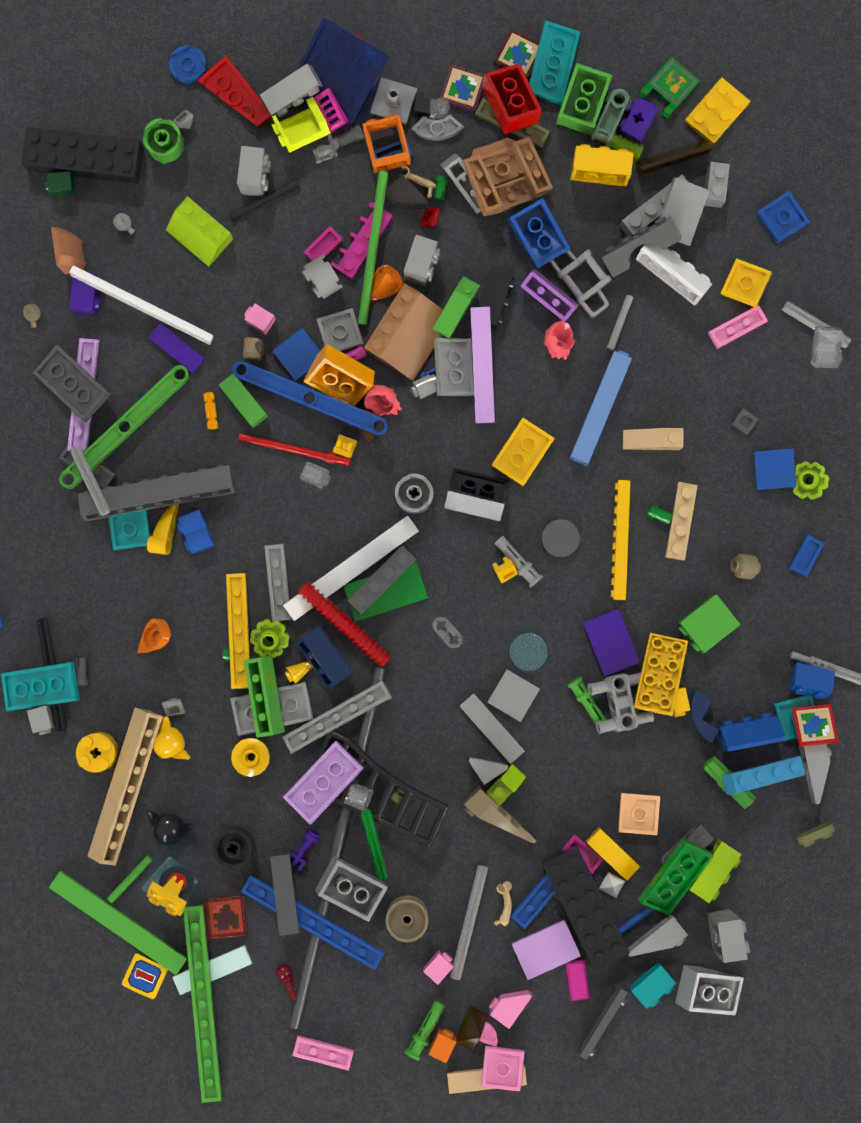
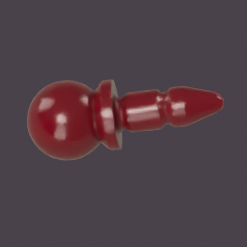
(284, 973)

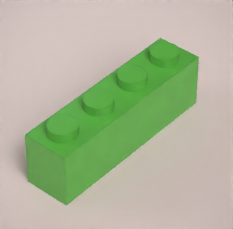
(264, 696)

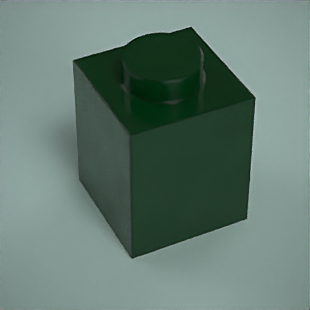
(60, 184)

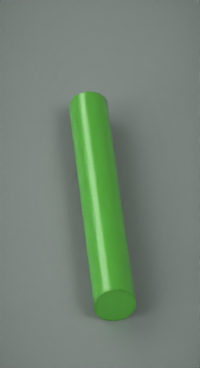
(129, 879)

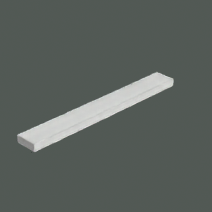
(141, 305)
(355, 565)

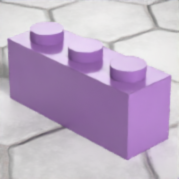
(549, 295)

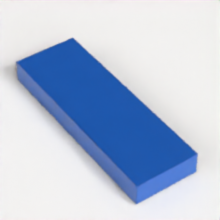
(534, 902)

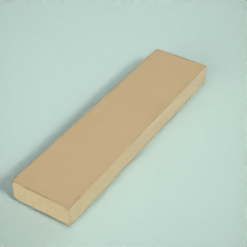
(471, 1080)

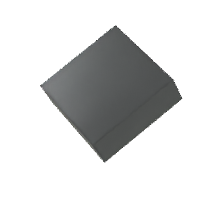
(744, 421)

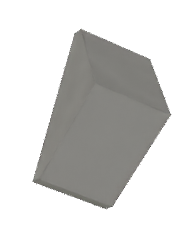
(487, 769)

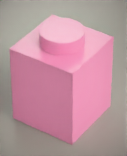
(259, 318)
(438, 966)

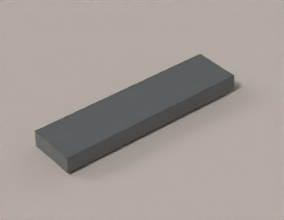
(284, 895)

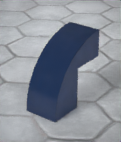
(699, 705)

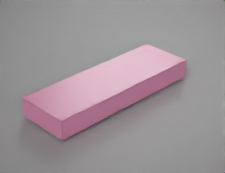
(737, 327)
(323, 1052)

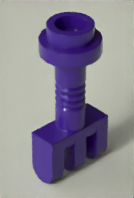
(311, 837)

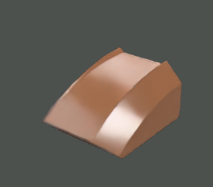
(67, 250)

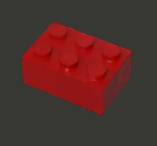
(511, 98)

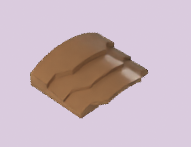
(506, 175)

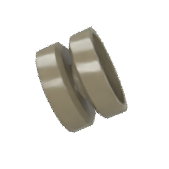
(401, 928)

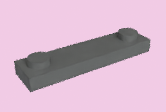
(589, 1045)

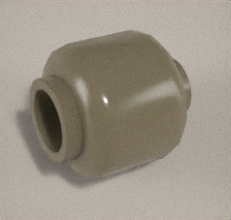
(745, 566)

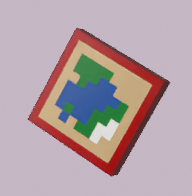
(814, 725)

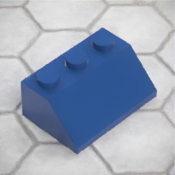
(750, 732)

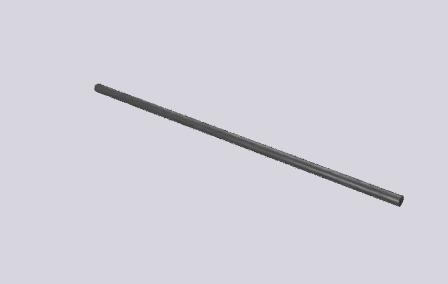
(336, 850)

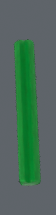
(374, 844)

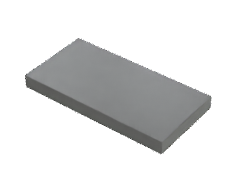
(293, 702)

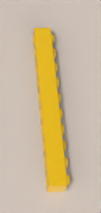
(620, 545)

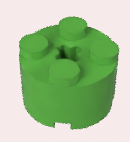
(174, 141)

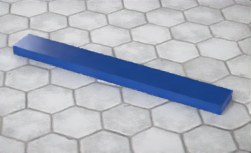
(318, 925)

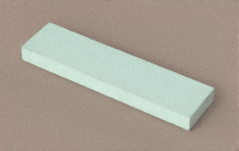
(219, 967)

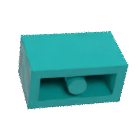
(652, 985)

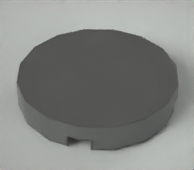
(560, 538)

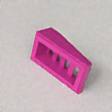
(339, 112)

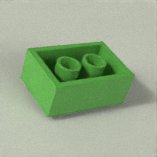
(584, 99)

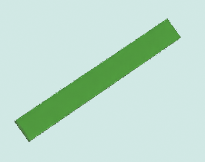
(118, 922)

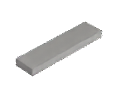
(277, 581)
(492, 728)

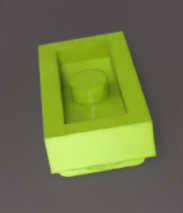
(506, 784)

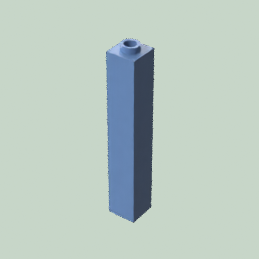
(600, 407)

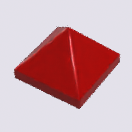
(430, 217)

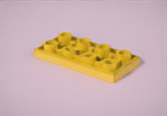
(661, 674)

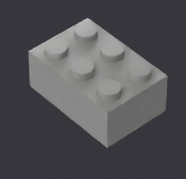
(351, 888)
(728, 936)

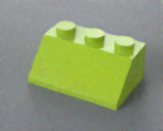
(198, 231)

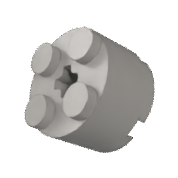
(322, 277)
(405, 500)

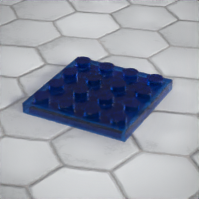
(344, 66)

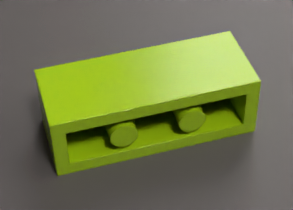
(716, 871)

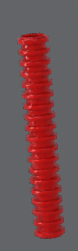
(344, 624)

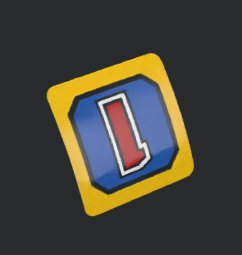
(144, 976)

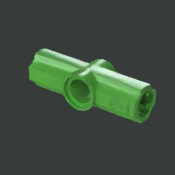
(715, 770)

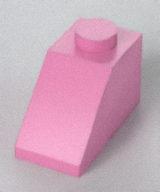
(509, 1006)

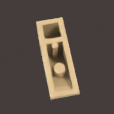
(653, 439)

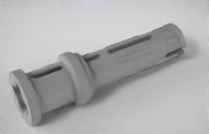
(524, 568)

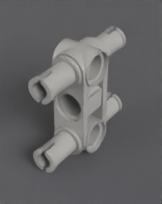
(620, 703)

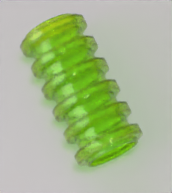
(618, 142)

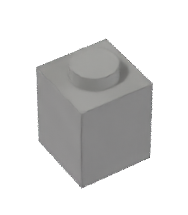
(41, 719)

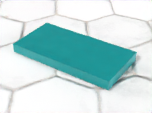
(553, 62)
(40, 686)

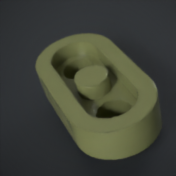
(822, 831)

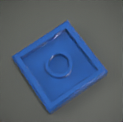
(783, 217)
(297, 354)
(775, 469)

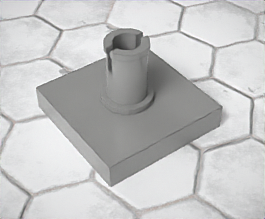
(393, 99)

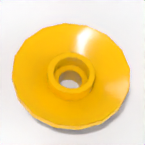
(243, 764)

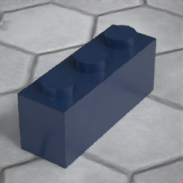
(324, 657)

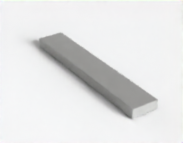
(337, 717)

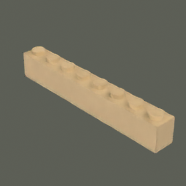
(125, 786)

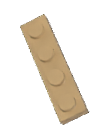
(681, 521)

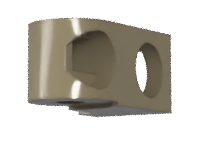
(253, 349)

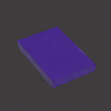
(611, 642)

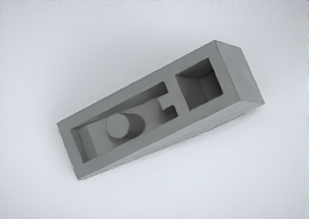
(457, 173)
(816, 766)
(662, 936)

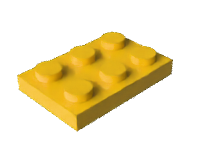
(717, 111)
(522, 452)

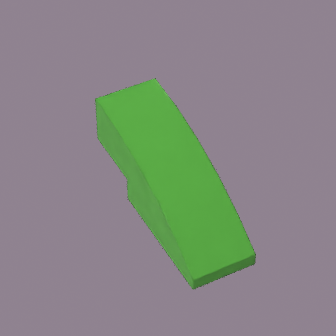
(243, 400)

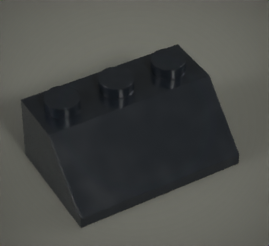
(476, 494)

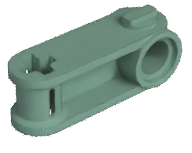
(611, 116)

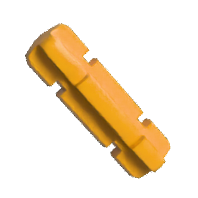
(210, 409)

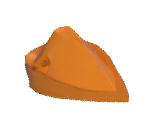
(385, 283)
(155, 636)

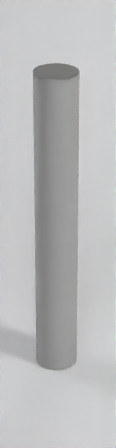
(619, 323)

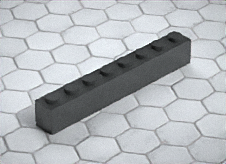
(160, 492)

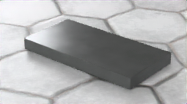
(71, 383)

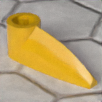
(163, 535)

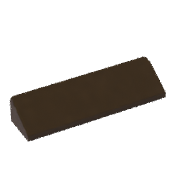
(674, 157)

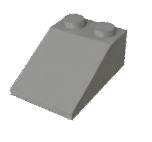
(709, 990)

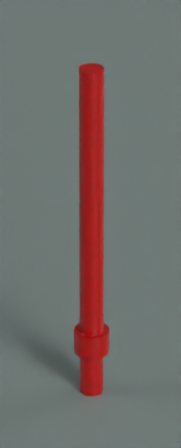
(330, 457)

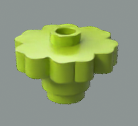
(819, 483)
(276, 631)

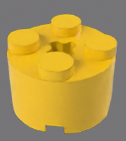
(88, 758)

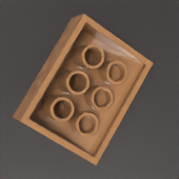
(406, 333)

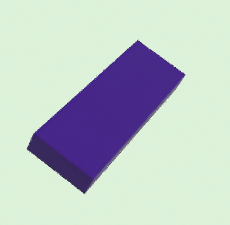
(176, 348)

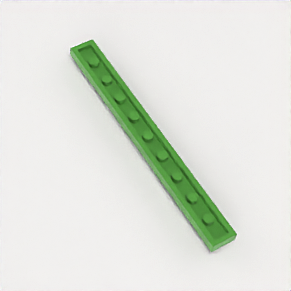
(202, 1003)

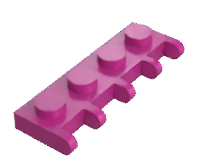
(358, 250)

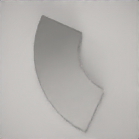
(437, 129)

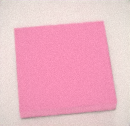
(502, 1068)

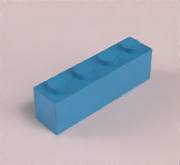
(763, 775)

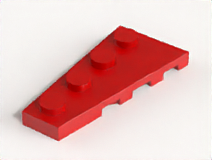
(233, 89)

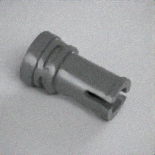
(354, 134)
(80, 668)

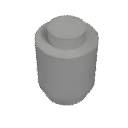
(424, 386)

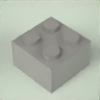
(253, 171)
(420, 261)

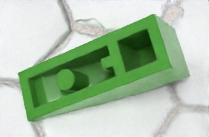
(456, 307)

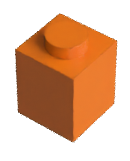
(442, 1045)

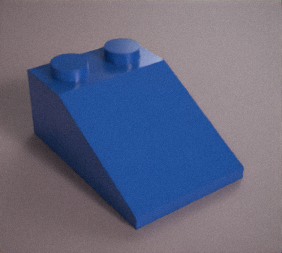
(538, 233)

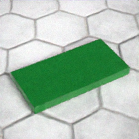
(403, 592)
(675, 877)

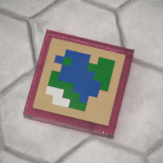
(463, 88)

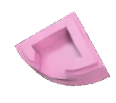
(489, 1035)

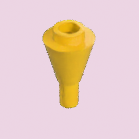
(296, 672)

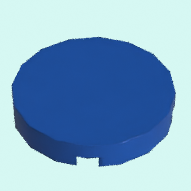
(187, 64)

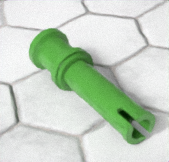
(585, 698)
(420, 1039)

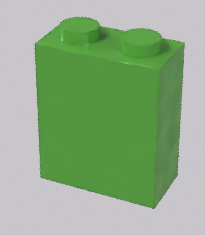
(708, 624)

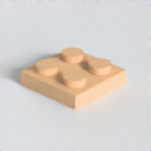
(639, 813)

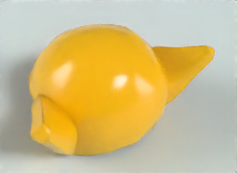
(170, 742)

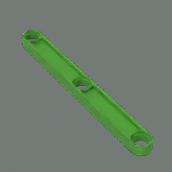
(134, 416)

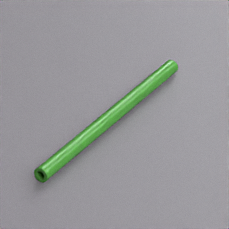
(373, 247)

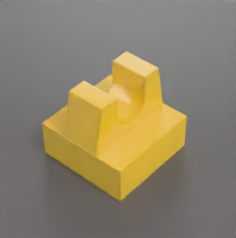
(344, 446)
(506, 570)

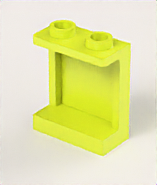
(301, 128)

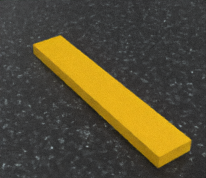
(238, 628)

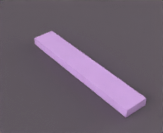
(87, 358)
(482, 365)

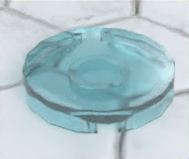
(528, 651)

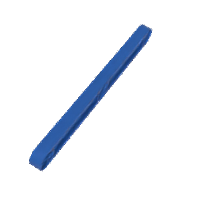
(321, 403)

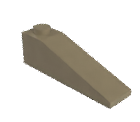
(487, 809)

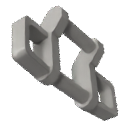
(581, 298)

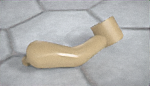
(421, 181)
(505, 916)

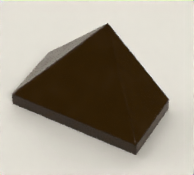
(471, 1028)

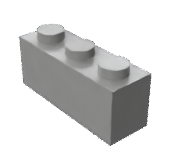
(291, 90)

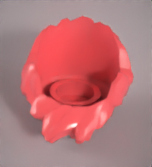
(559, 339)
(382, 400)

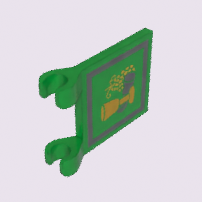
(672, 84)

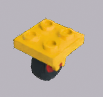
(173, 888)

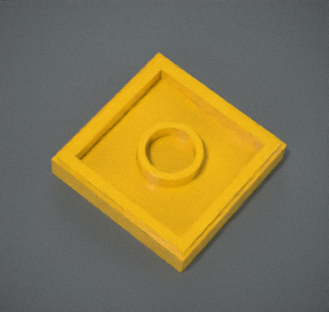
(746, 283)

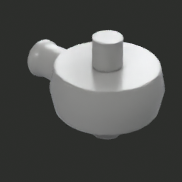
(123, 222)

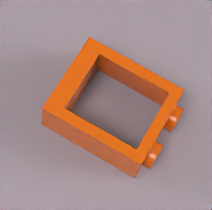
(392, 161)

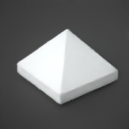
(612, 884)

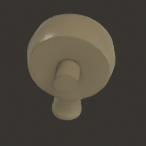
(32, 314)

